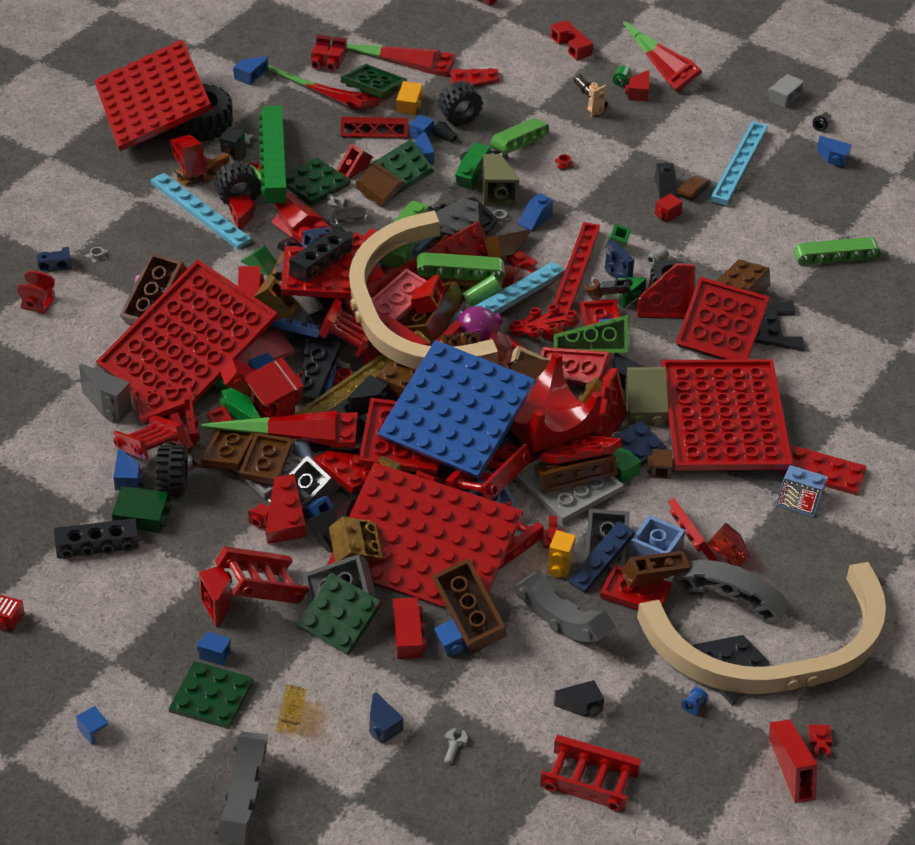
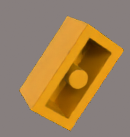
(410, 98)
(561, 554)

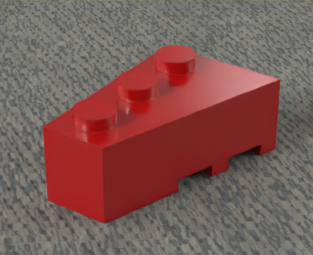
(189, 155)
(285, 512)

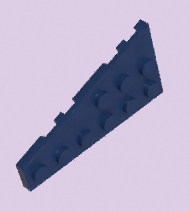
(303, 328)

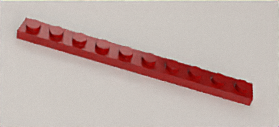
(574, 272)

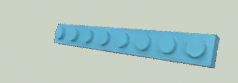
(739, 163)
(201, 211)
(523, 288)

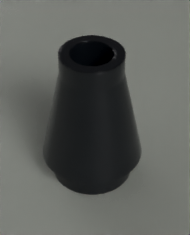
(821, 121)
(443, 131)

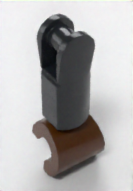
(608, 287)

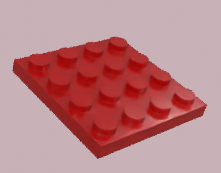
(330, 283)
(722, 320)
(374, 447)

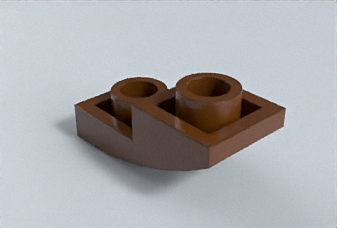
(693, 186)
(460, 340)

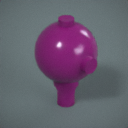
(480, 320)

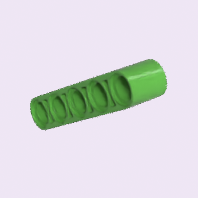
(519, 136)
(837, 250)
(460, 266)

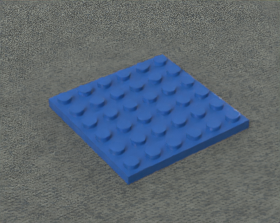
(457, 409)

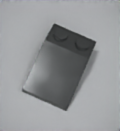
(106, 393)
(312, 482)
(599, 525)
(352, 569)

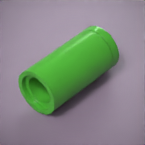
(482, 290)

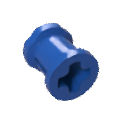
(694, 700)

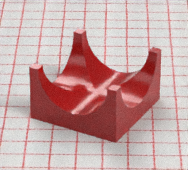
(553, 412)

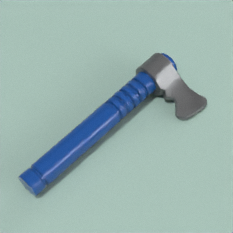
(339, 363)

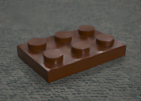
(227, 449)
(265, 458)

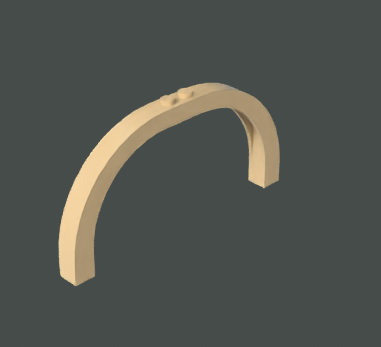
(371, 251)
(778, 677)

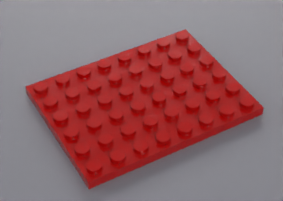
(152, 95)
(188, 334)
(726, 415)
(429, 529)

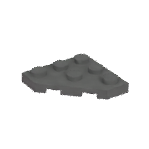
(457, 216)

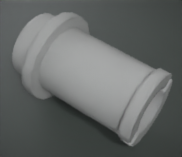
(654, 257)

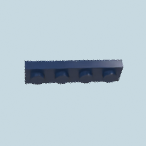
(602, 557)

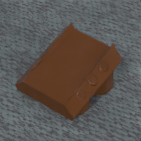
(379, 184)

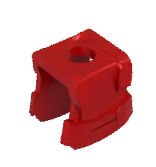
(39, 292)

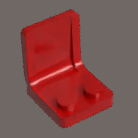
(274, 383)

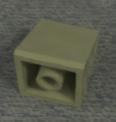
(499, 182)
(646, 395)

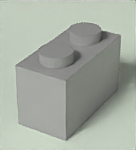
(785, 90)

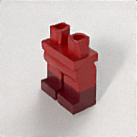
(328, 52)

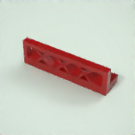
(374, 123)

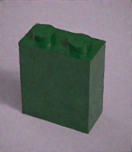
(144, 505)

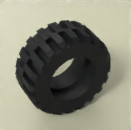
(212, 122)

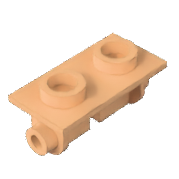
(597, 99)

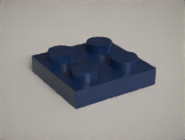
(618, 261)
(640, 441)

